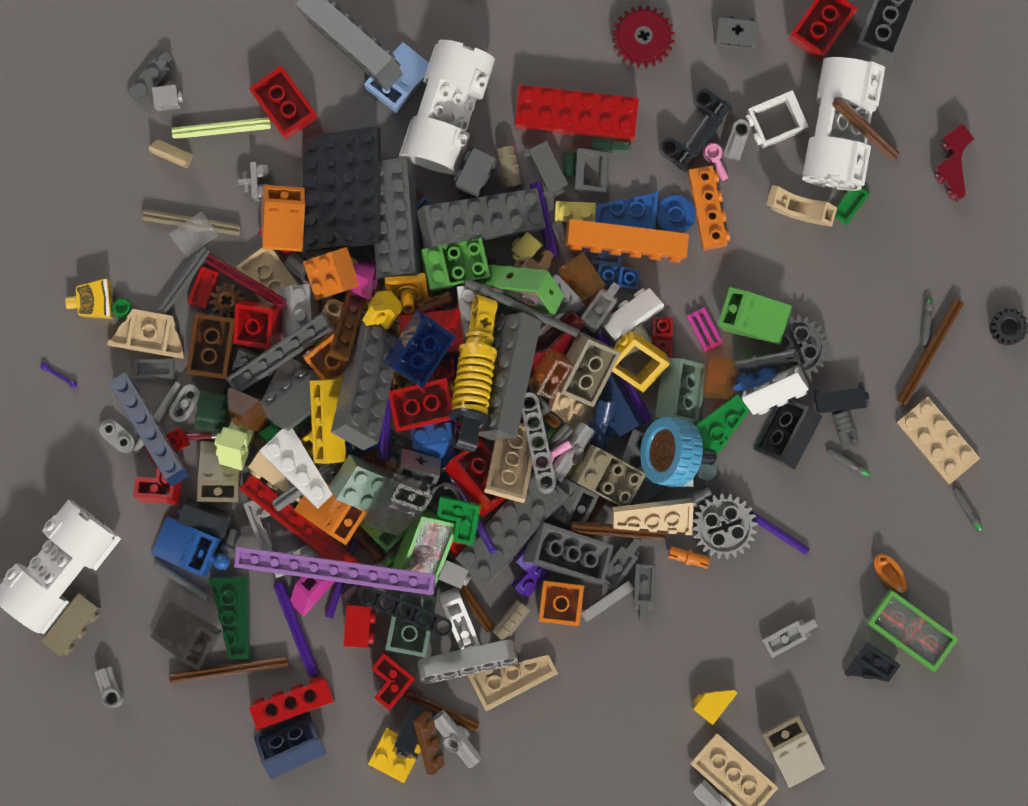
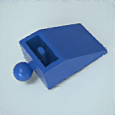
(187, 546)

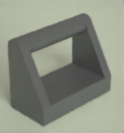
(580, 163)

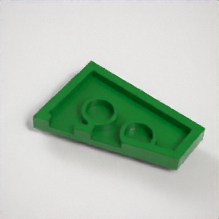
(721, 423)

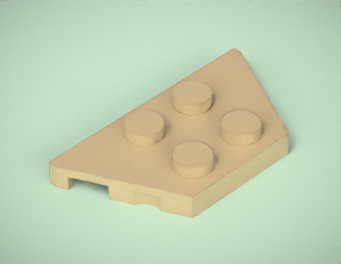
(149, 334)

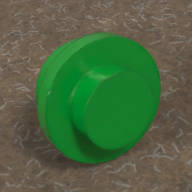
(122, 307)

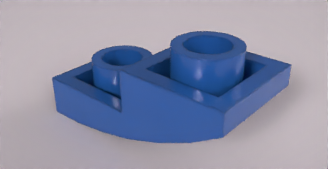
(625, 277)
(750, 380)

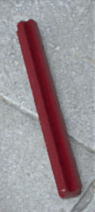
(246, 281)

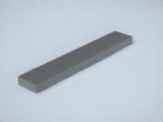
(280, 352)

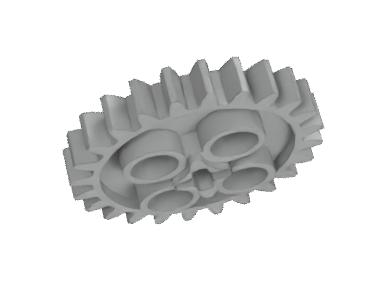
(718, 508)

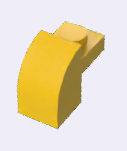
(383, 309)

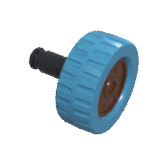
(673, 452)

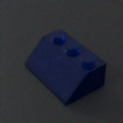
(419, 349)

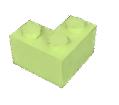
(234, 445)

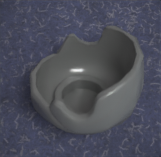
(443, 489)

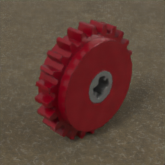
(650, 25)

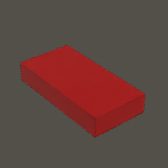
(203, 287)

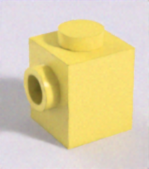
(525, 247)

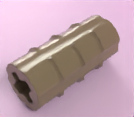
(509, 167)
(510, 620)

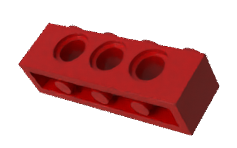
(263, 718)

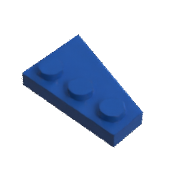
(631, 212)

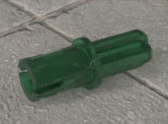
(611, 145)

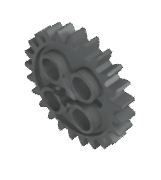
(813, 339)

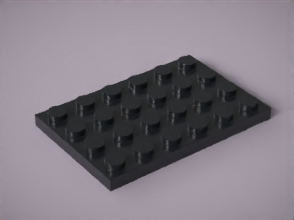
(342, 189)

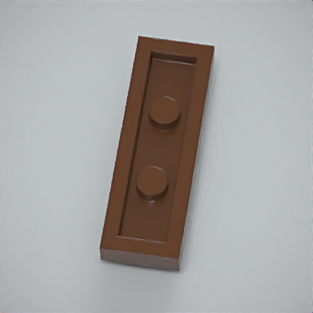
(429, 743)

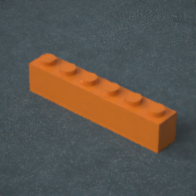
(627, 240)

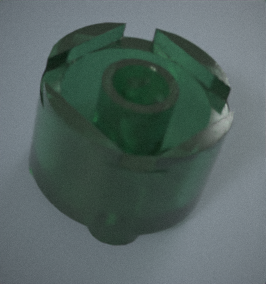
(212, 412)

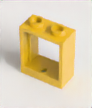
(653, 368)

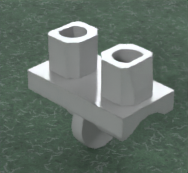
(257, 172)

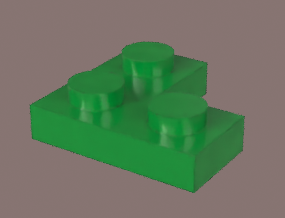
(466, 517)

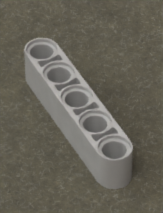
(541, 452)
(467, 661)

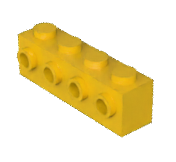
(324, 399)

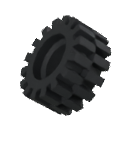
(996, 326)

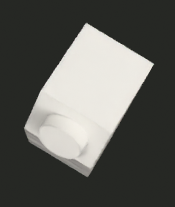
(457, 613)

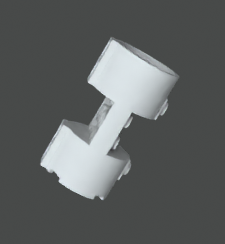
(454, 83)
(839, 150)
(75, 541)

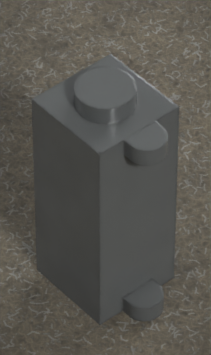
(548, 169)

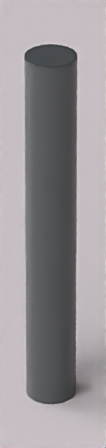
(181, 580)

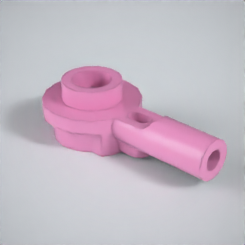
(712, 153)
(553, 453)

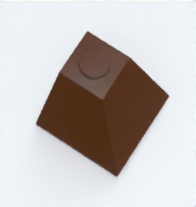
(246, 411)

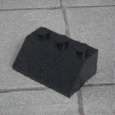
(788, 433)

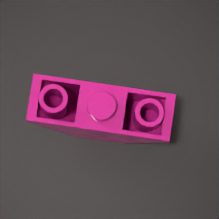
(366, 278)
(308, 592)

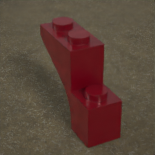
(950, 171)
(557, 340)

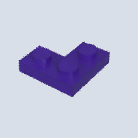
(530, 577)

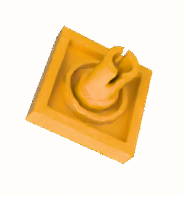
(408, 290)

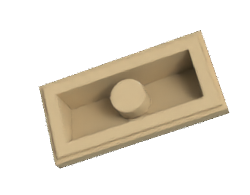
(171, 153)

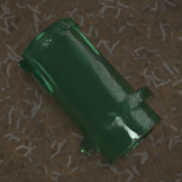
(569, 164)

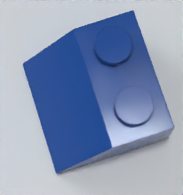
(435, 441)

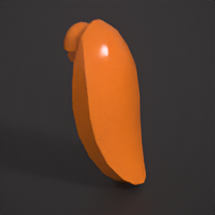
(890, 573)

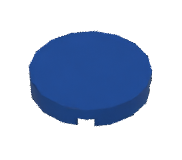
(675, 214)

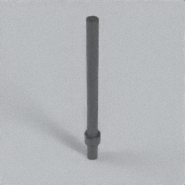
(485, 290)

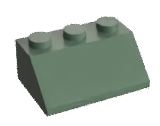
(681, 390)

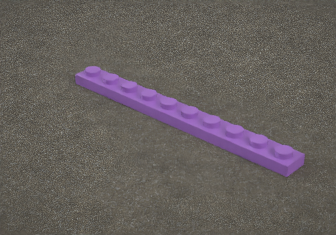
(335, 570)

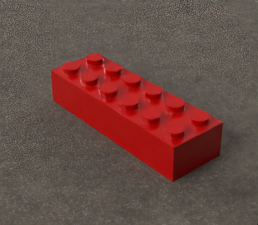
(576, 113)

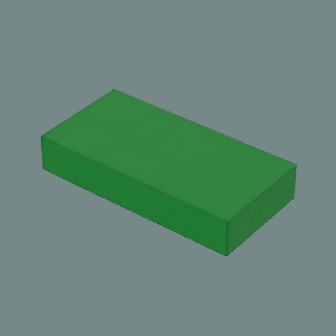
(850, 205)

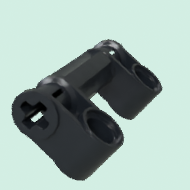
(702, 133)

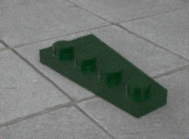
(233, 607)

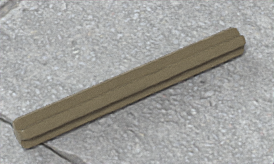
(177, 220)

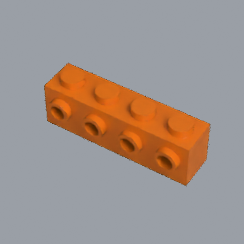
(707, 208)

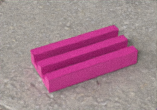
(697, 314)

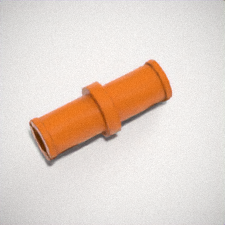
(689, 557)

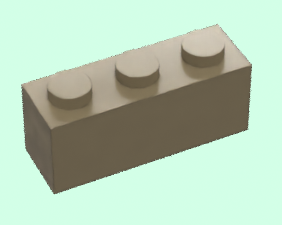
(71, 625)

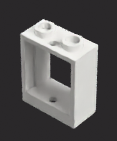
(795, 111)

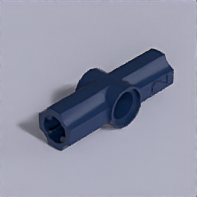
(602, 422)

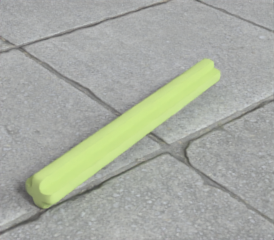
(221, 128)

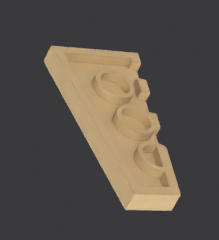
(665, 515)
(507, 682)

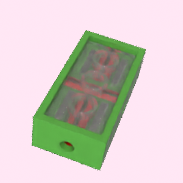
(526, 286)
(426, 544)
(911, 630)

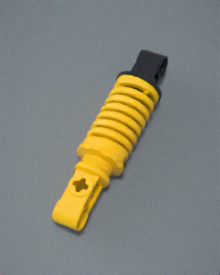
(474, 375)

